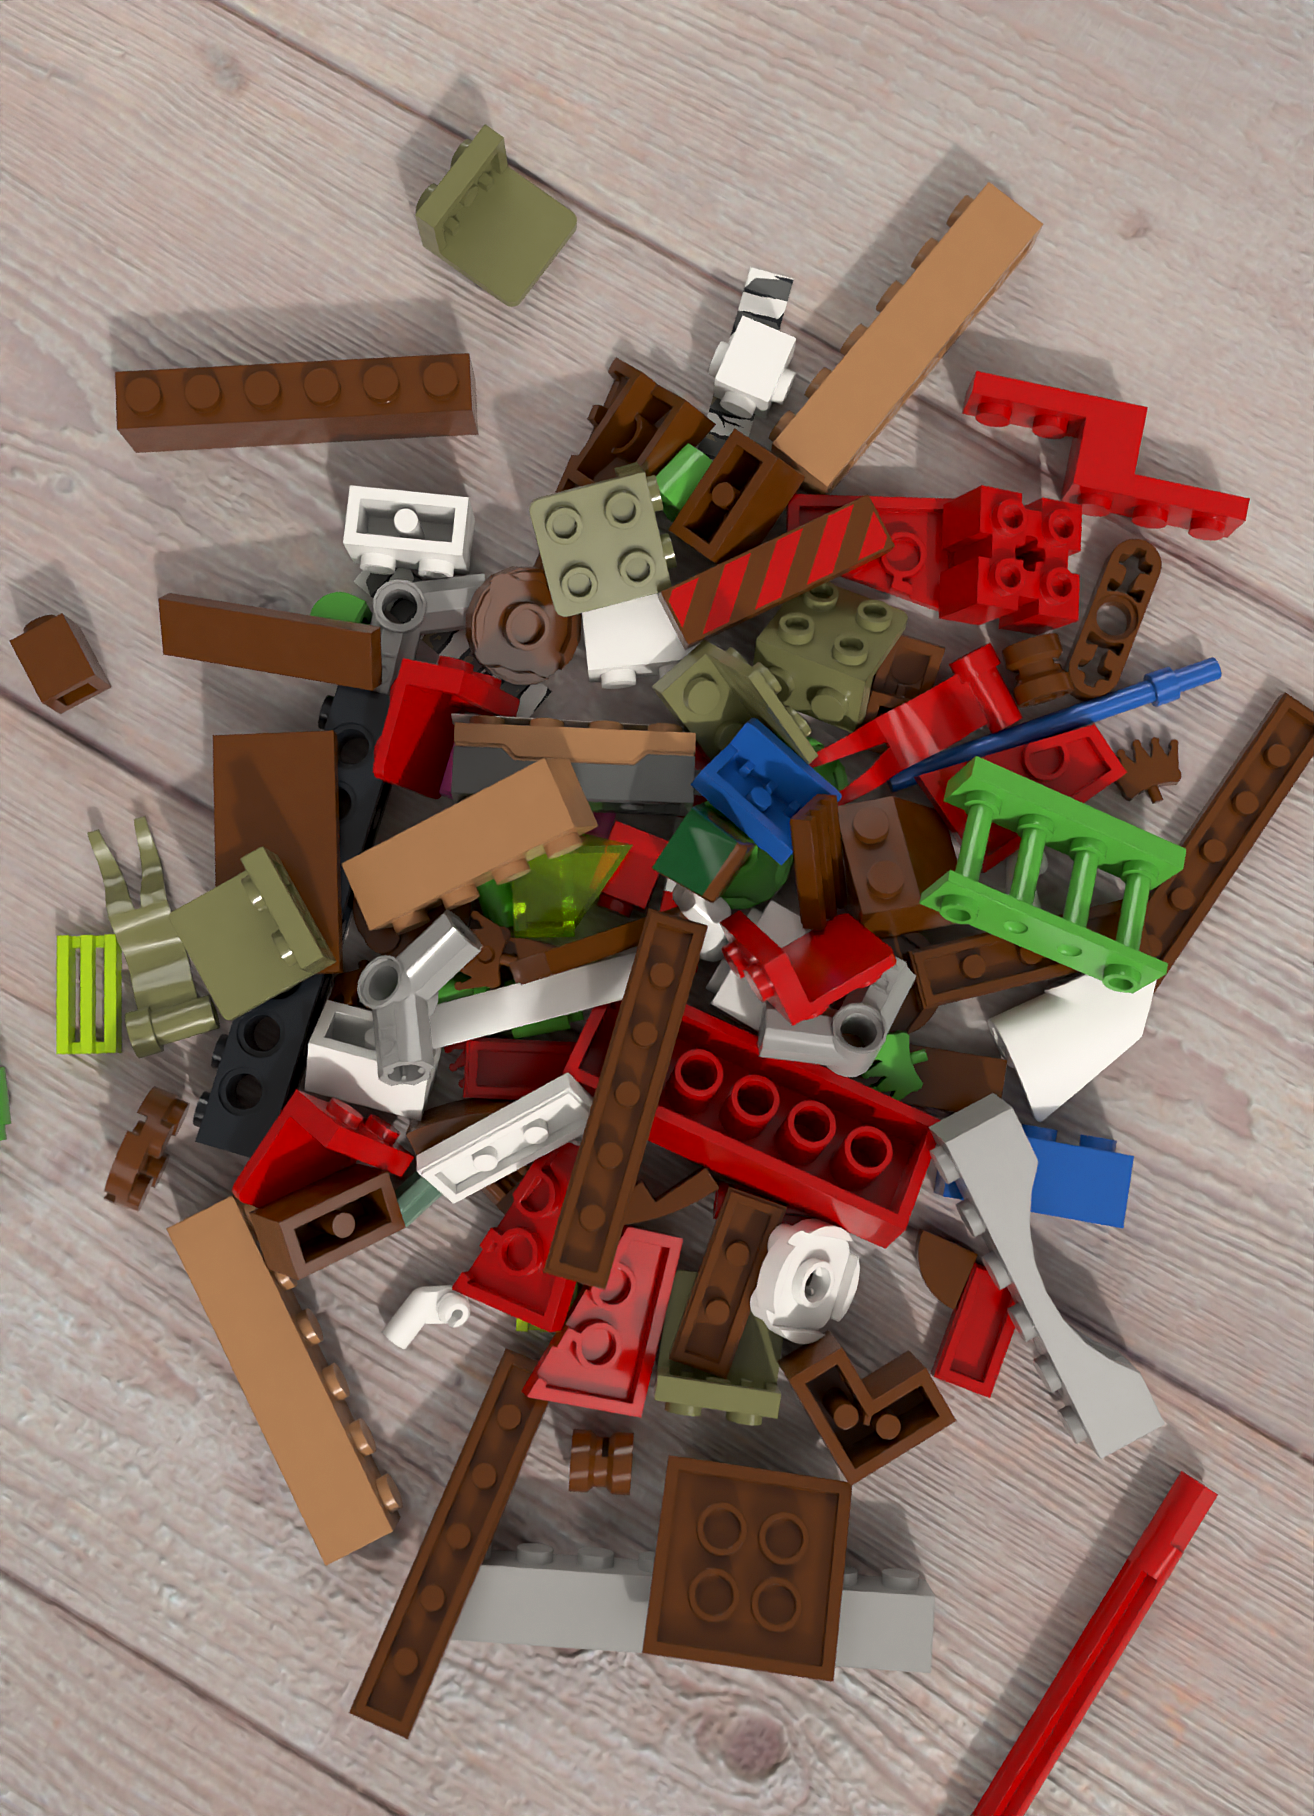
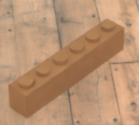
(905, 340)
(288, 1381)

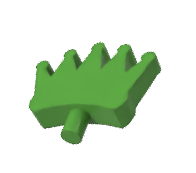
(896, 1066)

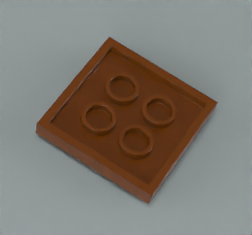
(748, 1568)

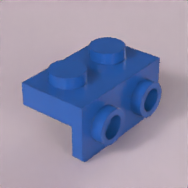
(761, 787)

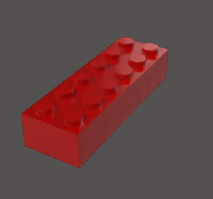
(780, 1125)

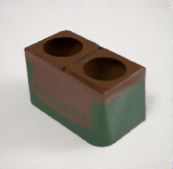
(704, 853)

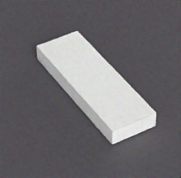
(507, 1139)

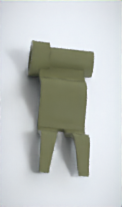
(153, 952)

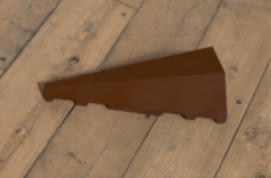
(634, 425)

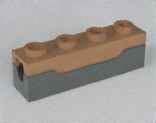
(614, 766)

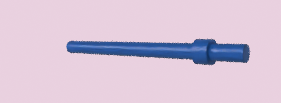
(1156, 688)

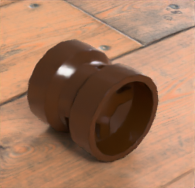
(1038, 677)
(601, 1462)

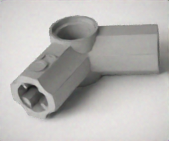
(440, 609)
(406, 994)
(819, 1040)

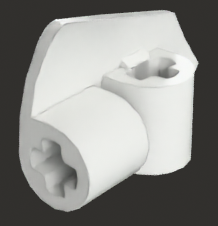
(1068, 1037)

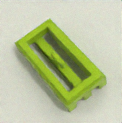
(66, 995)

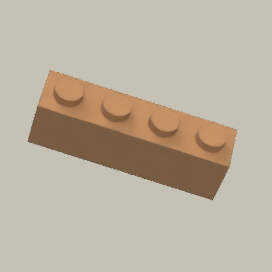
(471, 844)

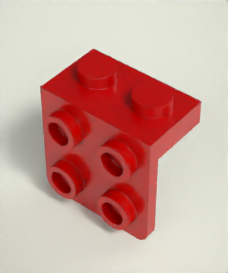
(419, 720)
(810, 970)
(314, 1142)

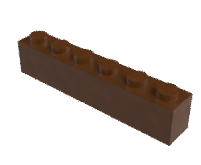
(297, 403)

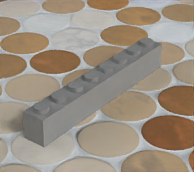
(604, 1605)

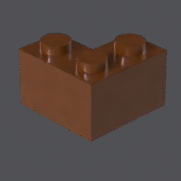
(866, 1418)

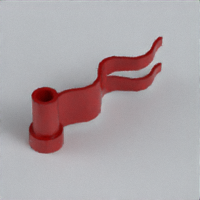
(929, 721)

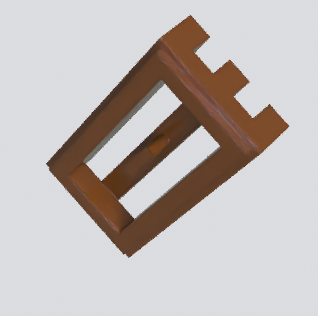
(818, 861)

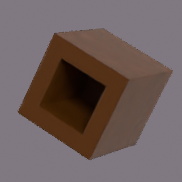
(59, 662)

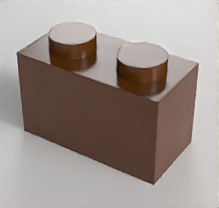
(736, 500)
(327, 1220)

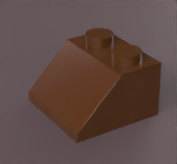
(889, 859)

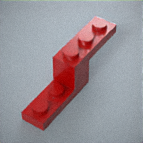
(1103, 456)

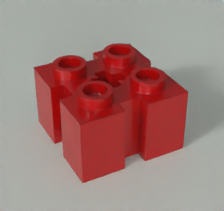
(1010, 561)

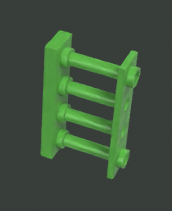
(1075, 829)

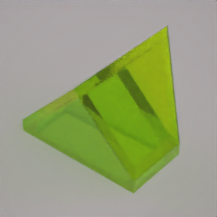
(562, 889)

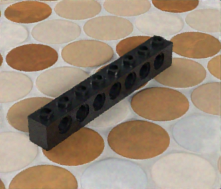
(219, 1114)

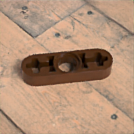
(1142, 588)

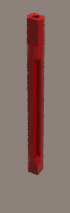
(1097, 1649)

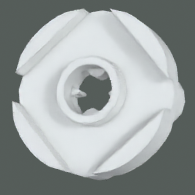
(781, 1292)

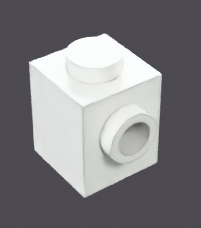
(753, 369)

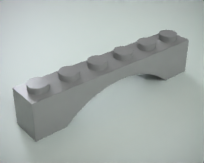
(995, 1173)

